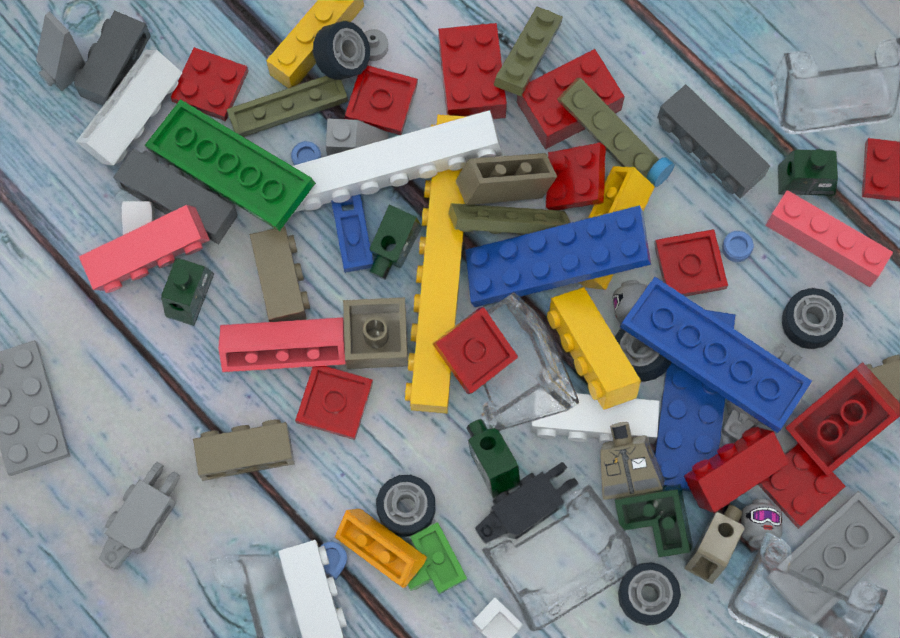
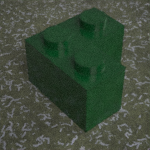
(662, 511)

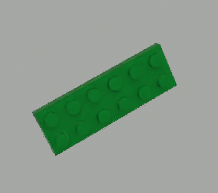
(230, 165)

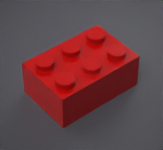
(469, 69)
(546, 114)
(845, 418)

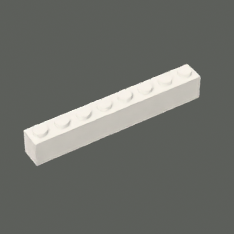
(400, 159)

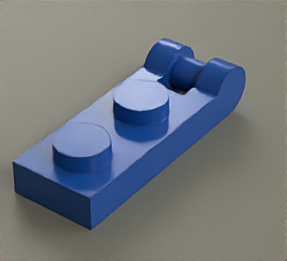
(352, 235)

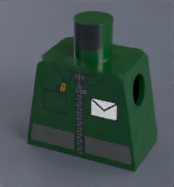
(811, 173)
(395, 228)
(188, 288)
(492, 458)

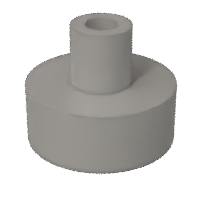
(378, 44)

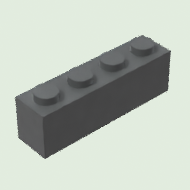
(712, 141)
(169, 190)

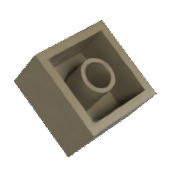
(375, 333)

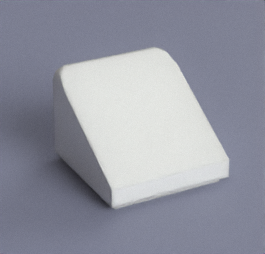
(136, 214)

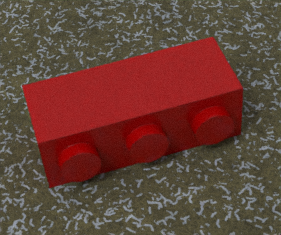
(735, 469)

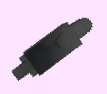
(525, 507)

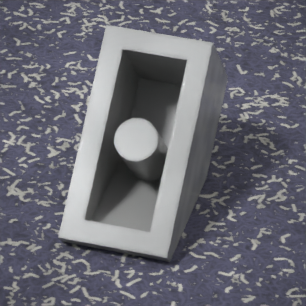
(350, 134)

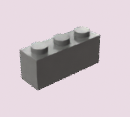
(111, 57)

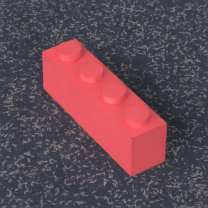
(829, 238)
(144, 248)
(282, 344)

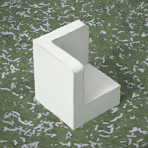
(497, 621)

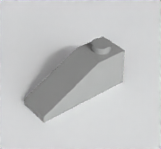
(57, 54)

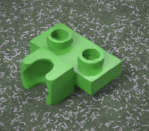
(441, 561)

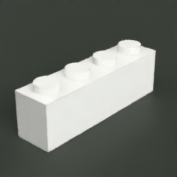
(130, 107)
(591, 421)
(312, 591)

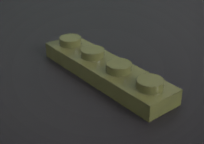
(528, 51)
(287, 105)
(607, 127)
(504, 219)

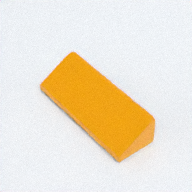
(379, 546)

